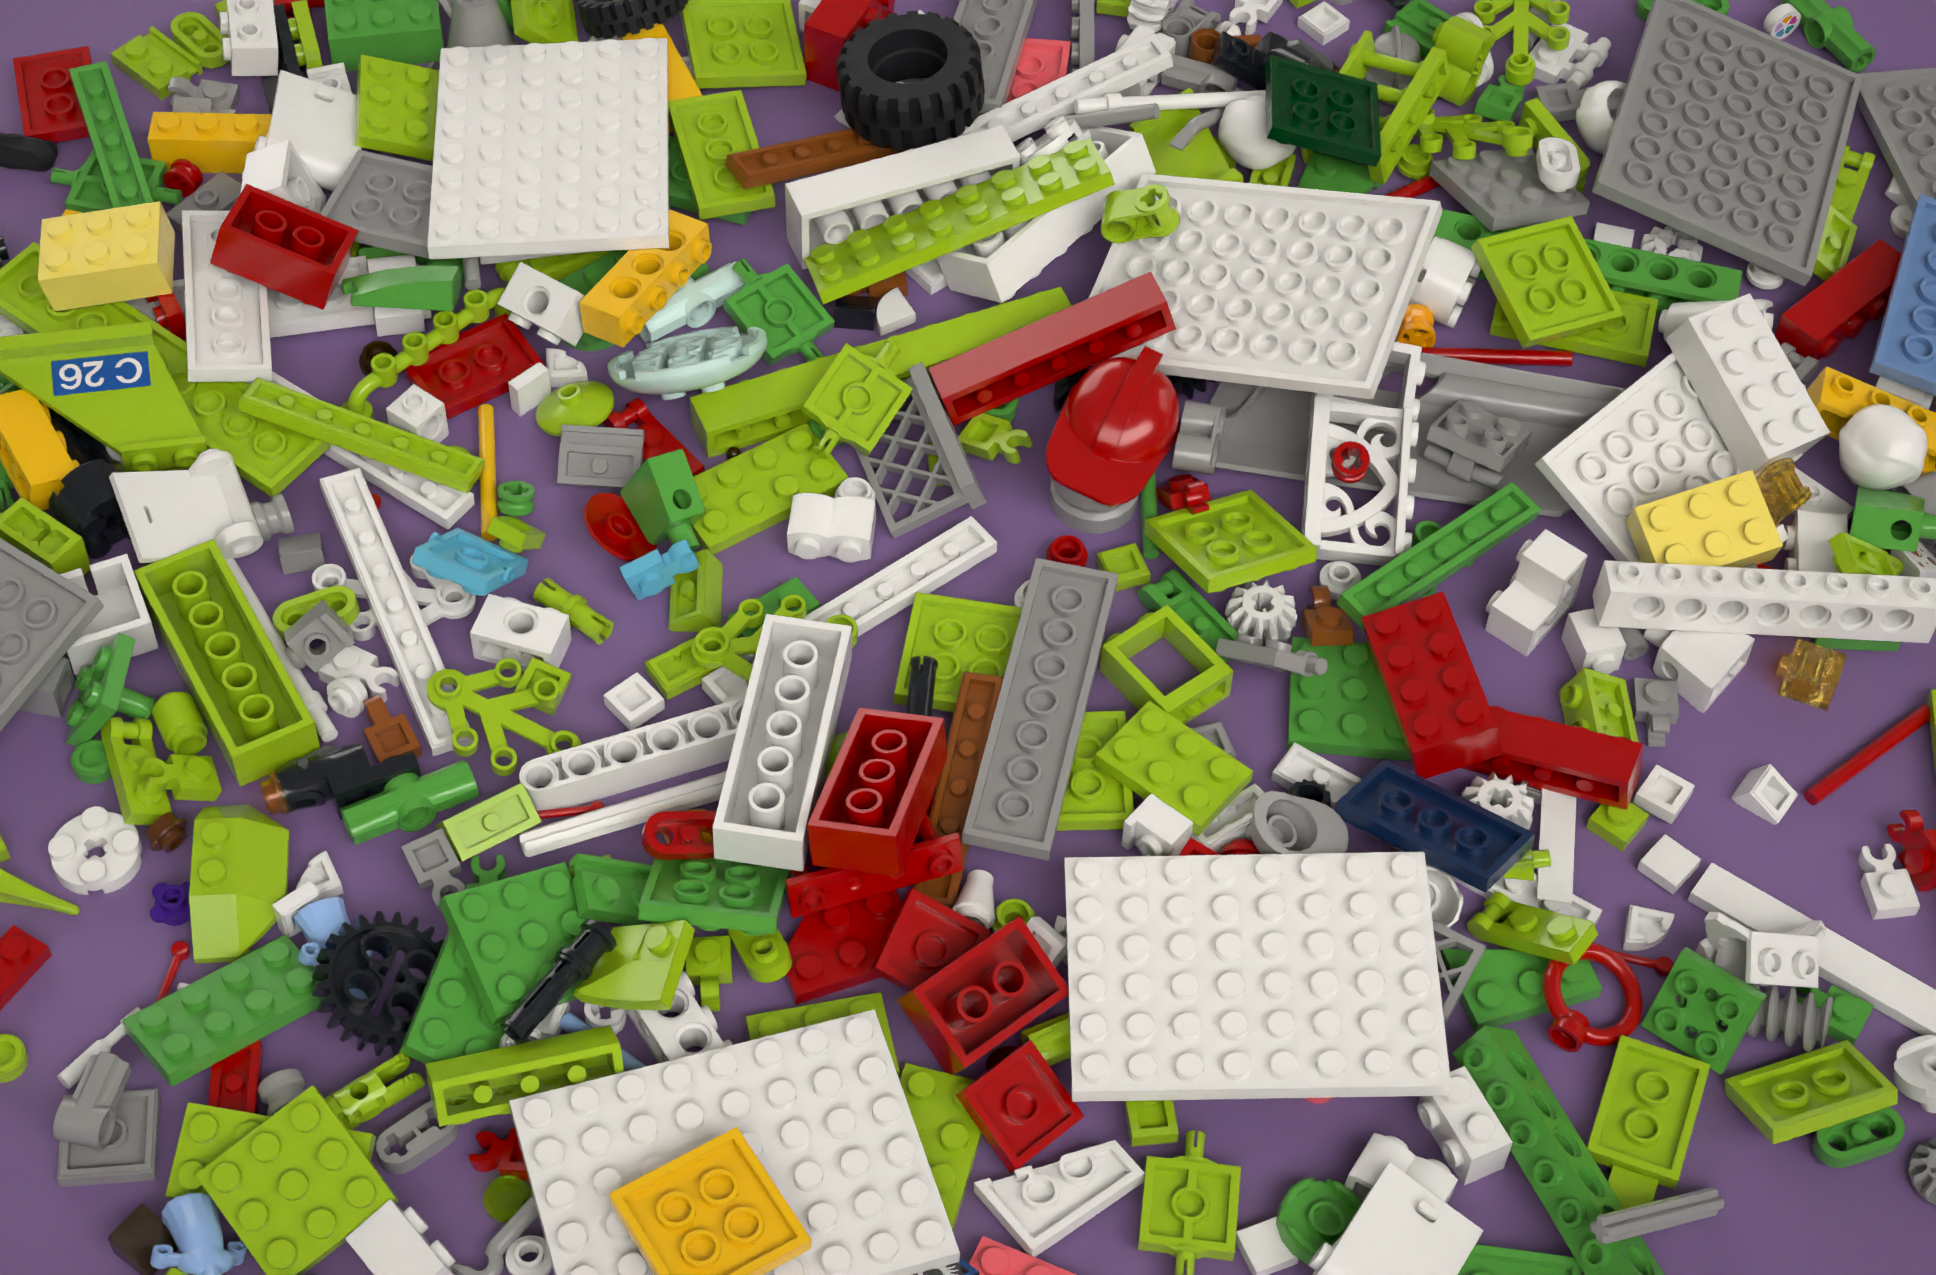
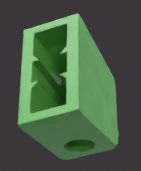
(665, 499)
(1877, 518)

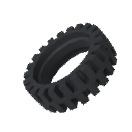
(625, 16)

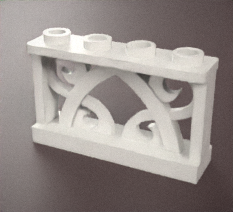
(1321, 522)

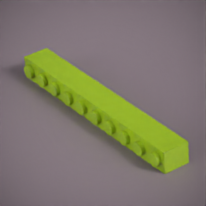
(772, 403)

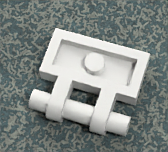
(1553, 64)

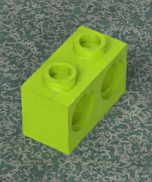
(43, 538)

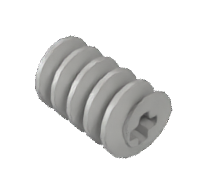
(1792, 1018)

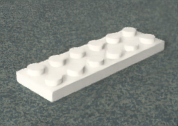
(222, 310)

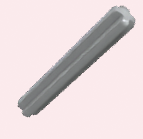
(1656, 1215)

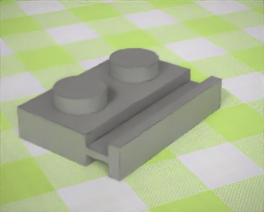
(599, 456)

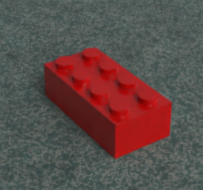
(1431, 686)
(877, 792)

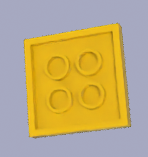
(711, 1213)

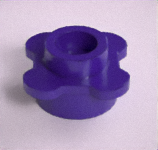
(175, 913)

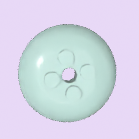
(689, 361)

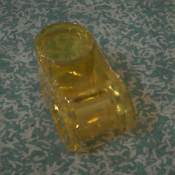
(1782, 489)

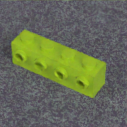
(487, 1080)

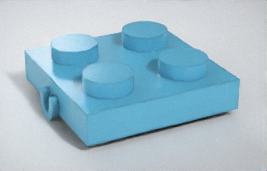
(469, 561)

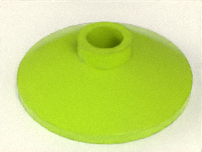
(575, 404)

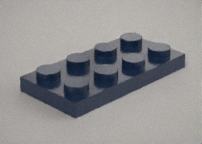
(1433, 820)

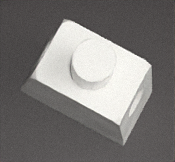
(1699, 661)

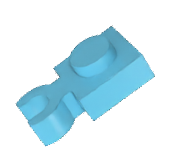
(656, 571)

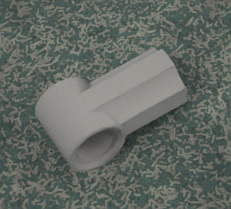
(1197, 76)
(90, 1113)

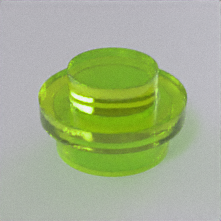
(505, 1197)

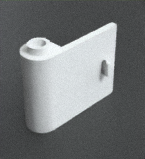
(317, 123)
(186, 508)
(1399, 1233)

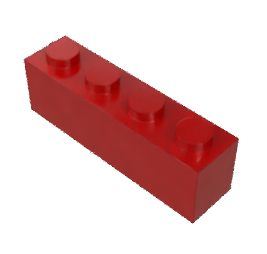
(1841, 303)
(1564, 759)

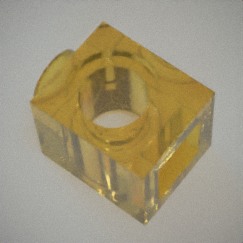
(1810, 674)

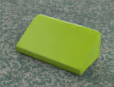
(697, 596)

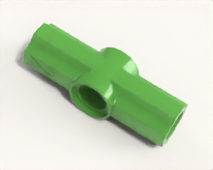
(1835, 31)
(409, 802)

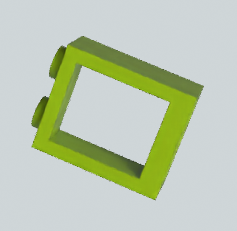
(1188, 700)

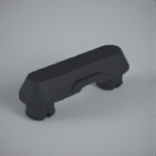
(26, 152)

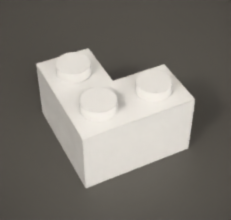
(1537, 593)

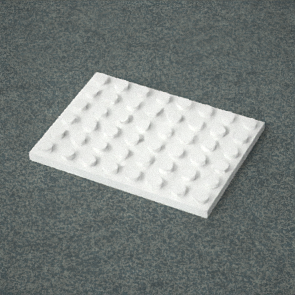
(551, 149)
(1279, 282)
(1253, 977)
(812, 1107)

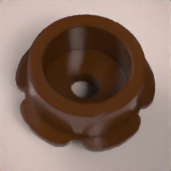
(167, 832)

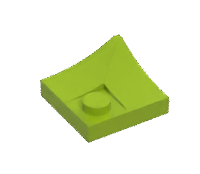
(641, 968)

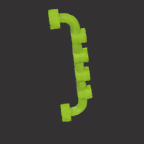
(417, 346)

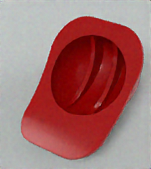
(1114, 429)

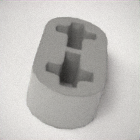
(417, 1137)

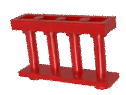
(833, 887)

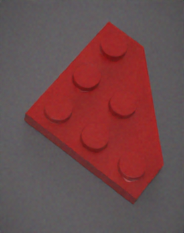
(839, 946)

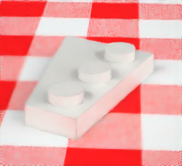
(1057, 1198)

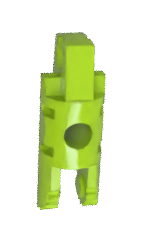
(368, 1096)

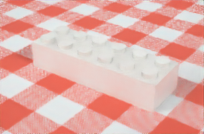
(866, 194)
(1010, 258)
(782, 742)

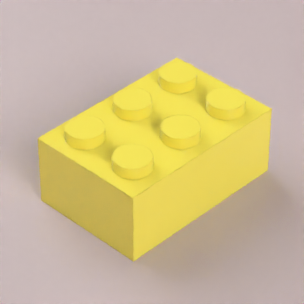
(106, 256)
(1707, 526)

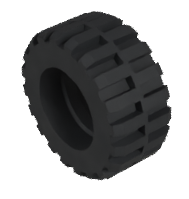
(906, 49)

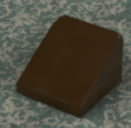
(136, 1238)

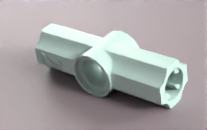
(694, 303)

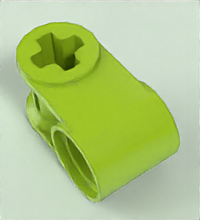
(1134, 214)

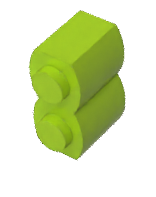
(1466, 54)

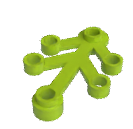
(1521, 65)
(1461, 127)
(730, 647)
(495, 712)

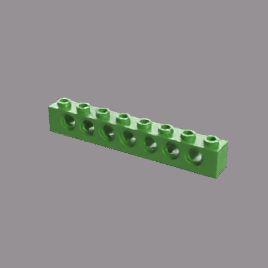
(1624, 268)
(1551, 1152)

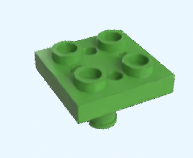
(104, 692)
(1710, 997)

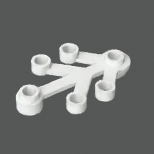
(437, 600)

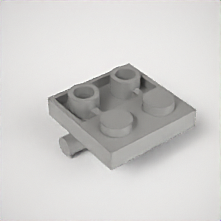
(1475, 440)

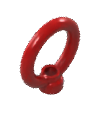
(1570, 1026)

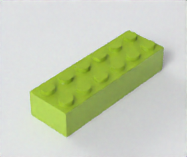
(227, 662)

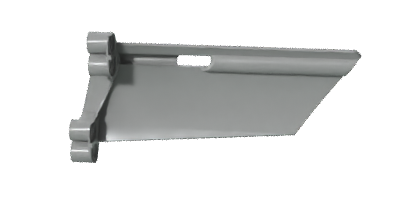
(1269, 428)

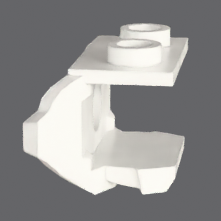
(1764, 956)

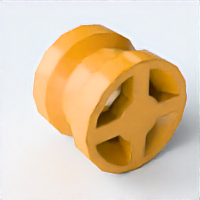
(1417, 326)

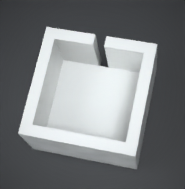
(122, 611)

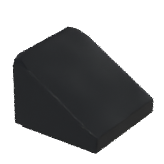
(855, 312)

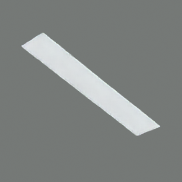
(1558, 836)

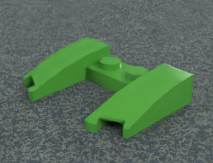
(417, 287)

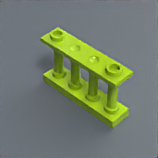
(1412, 101)

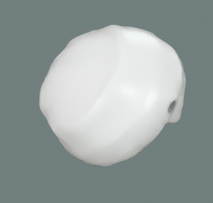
(1598, 113)
(1244, 134)
(1882, 447)

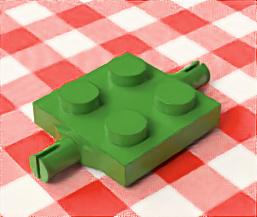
(89, 191)
(782, 308)

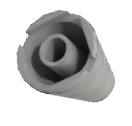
(478, 25)

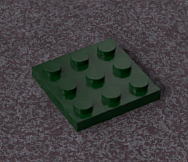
(1322, 111)

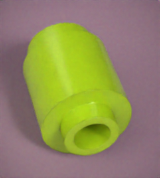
(180, 723)

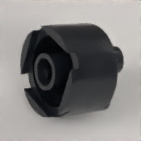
(90, 506)

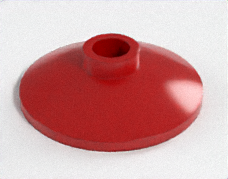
(615, 527)

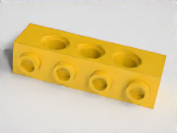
(644, 282)

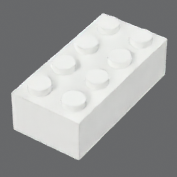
(1747, 384)

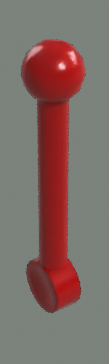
(571, 811)
(180, 951)
(1661, 966)

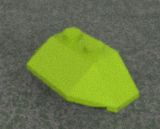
(235, 880)

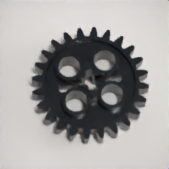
(348, 966)

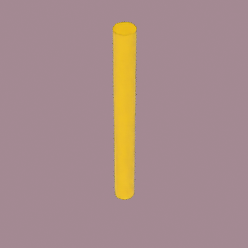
(488, 487)

